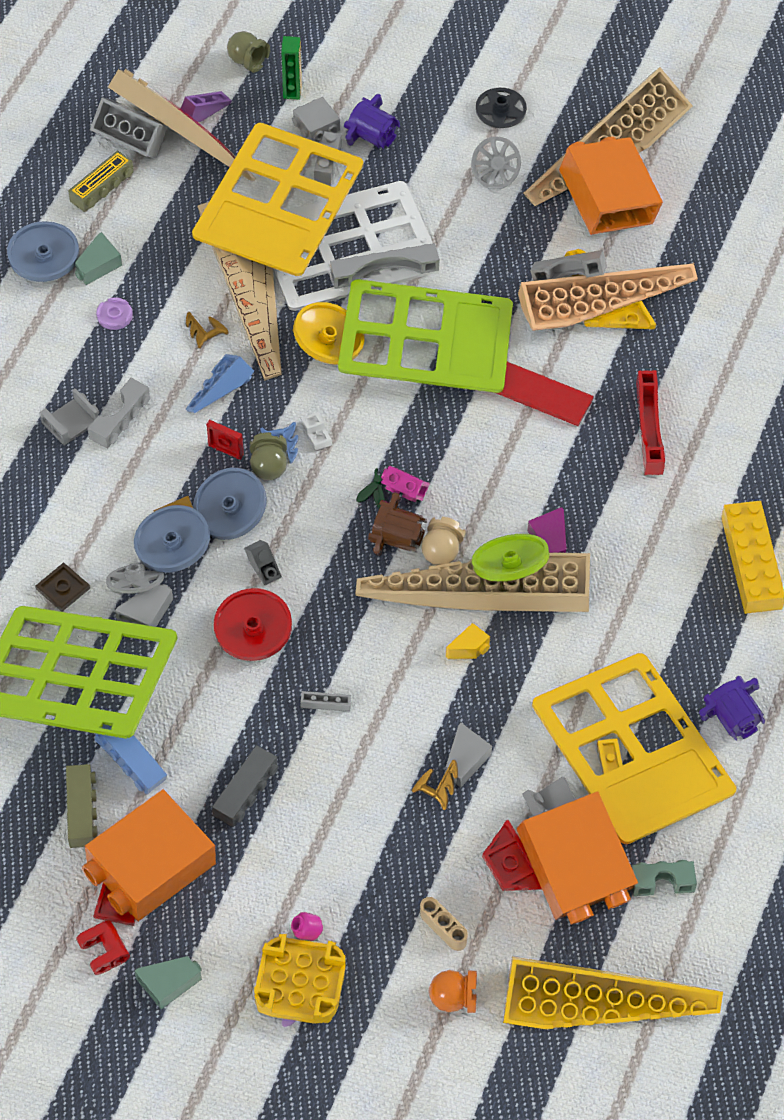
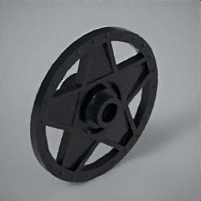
(501, 107)

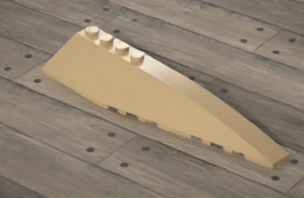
(641, 115)

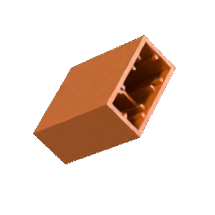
(610, 185)
(148, 856)
(578, 858)

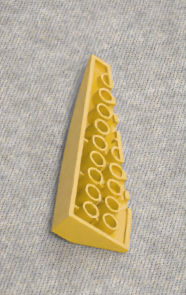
(568, 996)

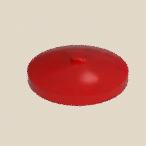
(252, 624)

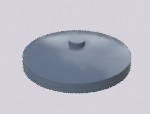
(43, 251)
(231, 502)
(171, 538)

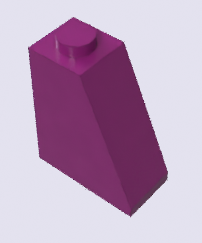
(551, 529)

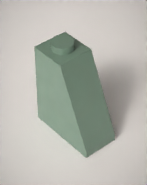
(97, 260)
(168, 979)

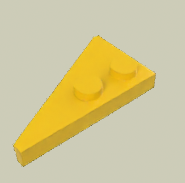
(630, 316)

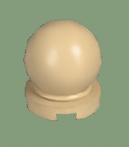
(442, 540)

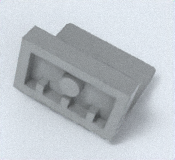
(550, 797)

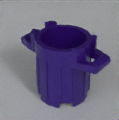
(371, 123)
(734, 707)

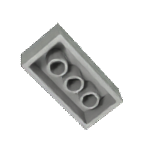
(128, 127)

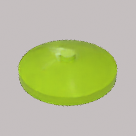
(510, 557)

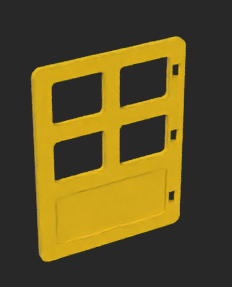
(263, 229)
(654, 786)

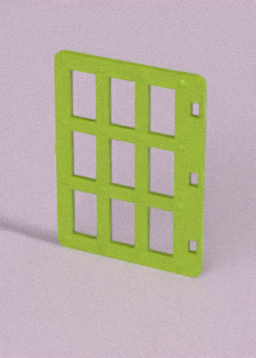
(80, 716)

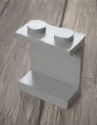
(71, 418)

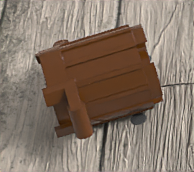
(396, 527)

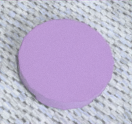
(114, 313)

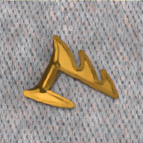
(202, 336)
(441, 793)

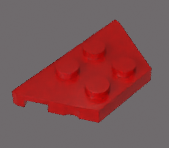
(510, 862)

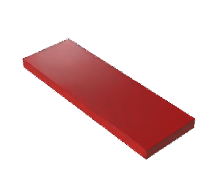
(545, 394)

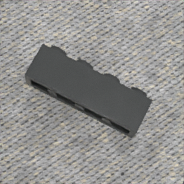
(245, 786)

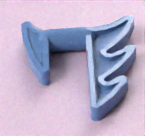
(287, 433)

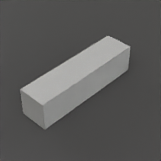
(325, 701)

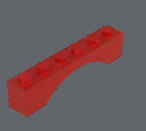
(649, 423)

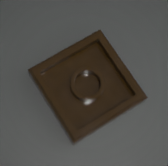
(62, 587)

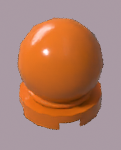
(453, 991)

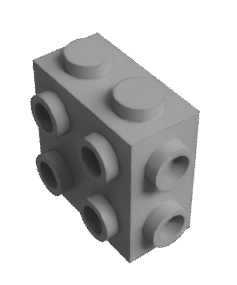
(315, 119)

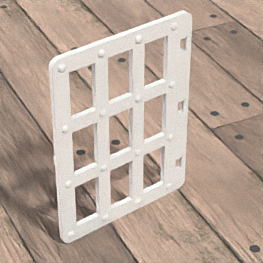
(358, 204)

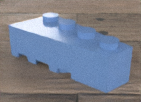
(133, 760)

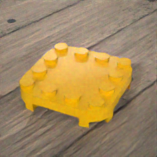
(300, 980)

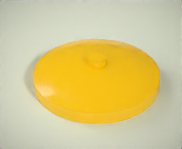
(320, 332)

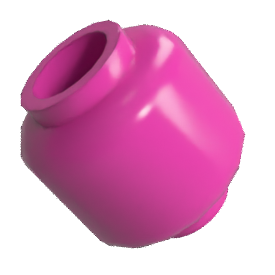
(307, 926)

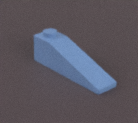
(227, 376)

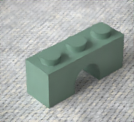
(679, 873)

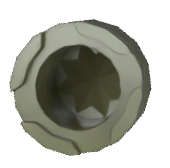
(248, 50)
(268, 456)

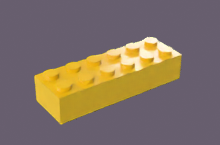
(753, 557)

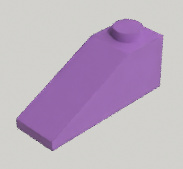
(204, 105)

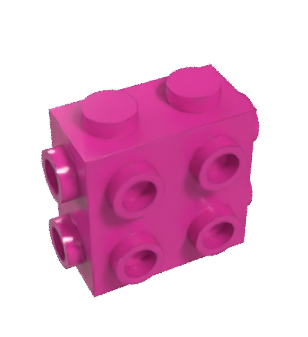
(400, 481)

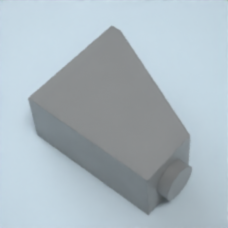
(146, 607)
(469, 752)

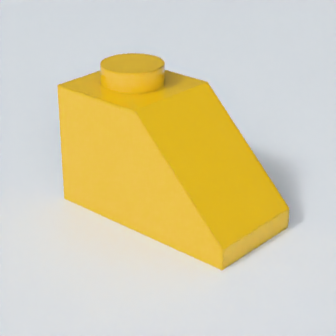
(468, 644)

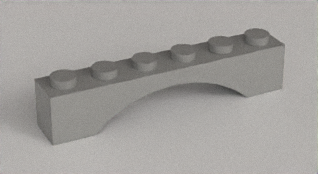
(417, 258)

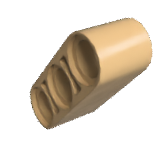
(447, 932)

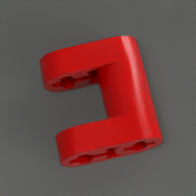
(115, 949)

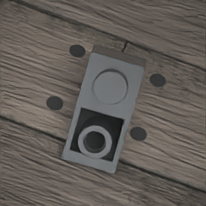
(263, 561)

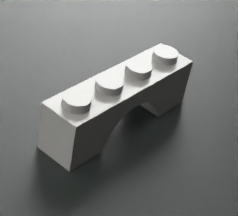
(585, 264)
(107, 428)

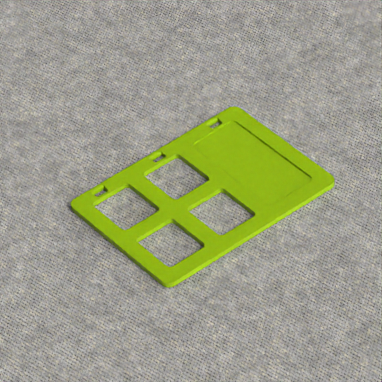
(470, 339)

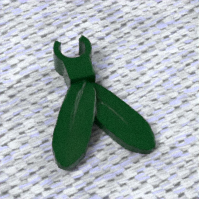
(373, 488)

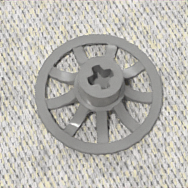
(497, 163)

